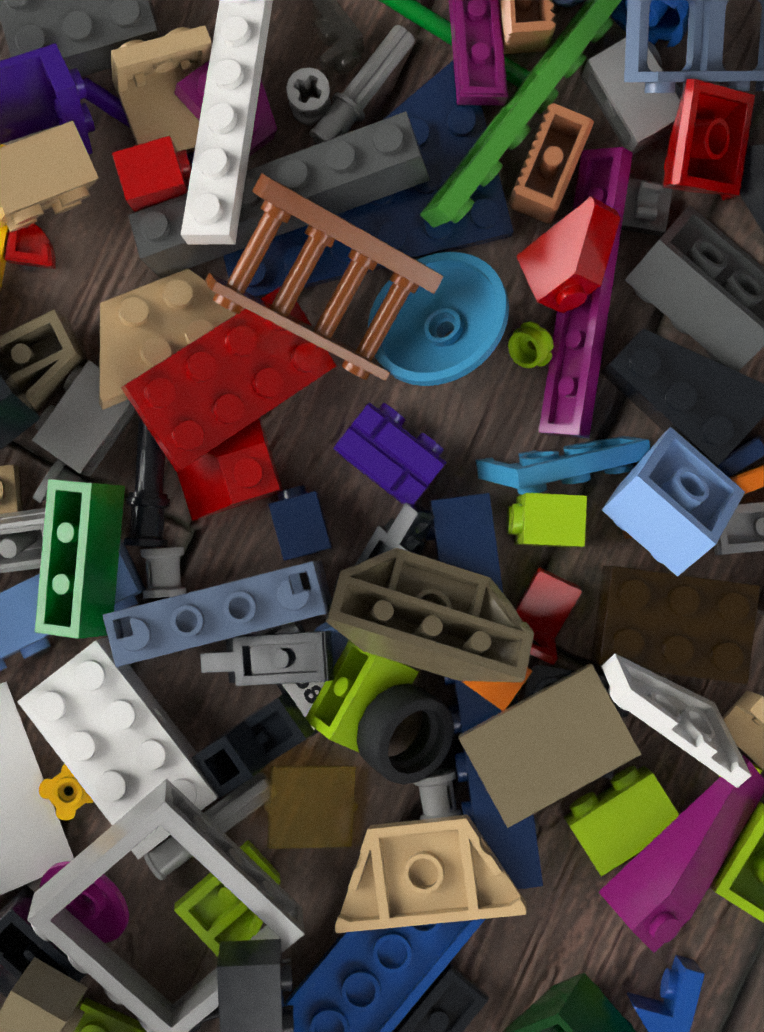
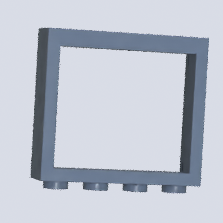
(217, 613)

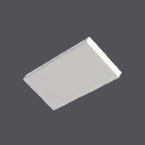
(28, 823)

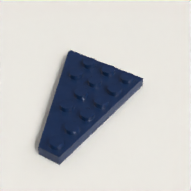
(444, 137)

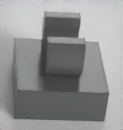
(646, 207)

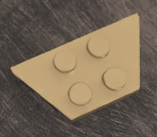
(150, 326)
(426, 876)

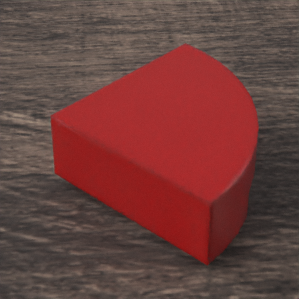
(30, 248)

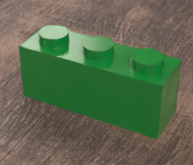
(79, 558)

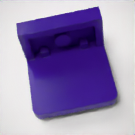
(41, 94)

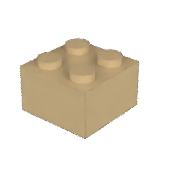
(43, 174)

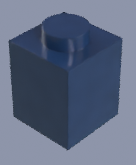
(299, 523)

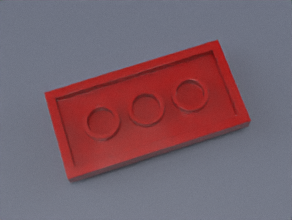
(224, 382)

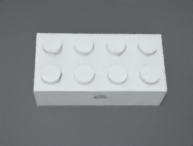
(114, 736)

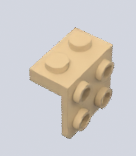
(146, 82)

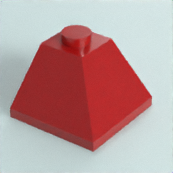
(709, 139)
(231, 474)

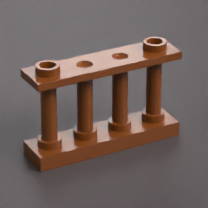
(322, 231)

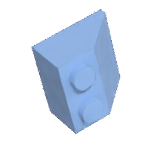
(674, 502)

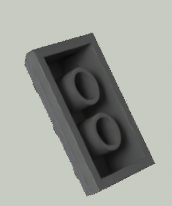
(705, 288)

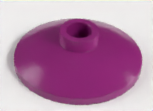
(97, 907)

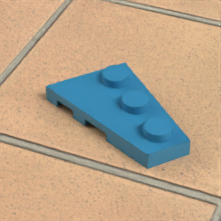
(574, 467)

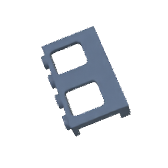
(704, 49)

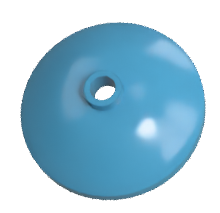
(467, 302)

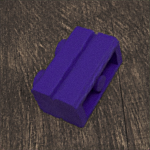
(390, 454)

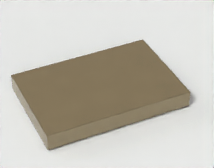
(549, 745)

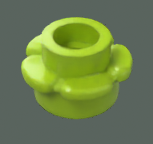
(530, 345)

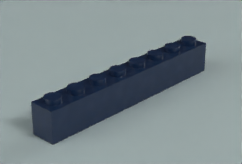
(467, 540)

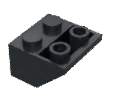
(21, 944)

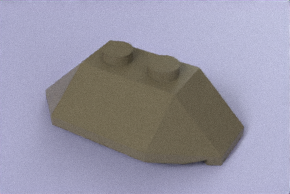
(431, 618)

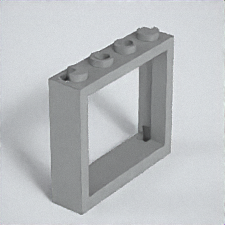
(213, 850)

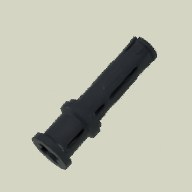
(147, 500)

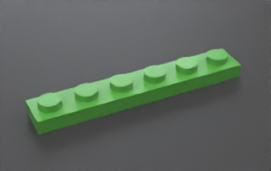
(510, 124)

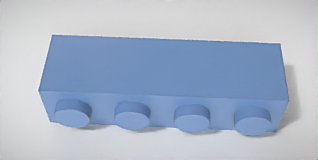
(19, 609)

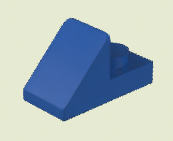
(680, 992)

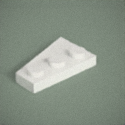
(678, 715)

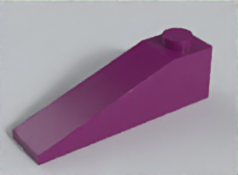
(674, 871)

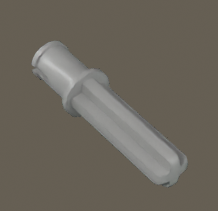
(350, 104)
(223, 814)

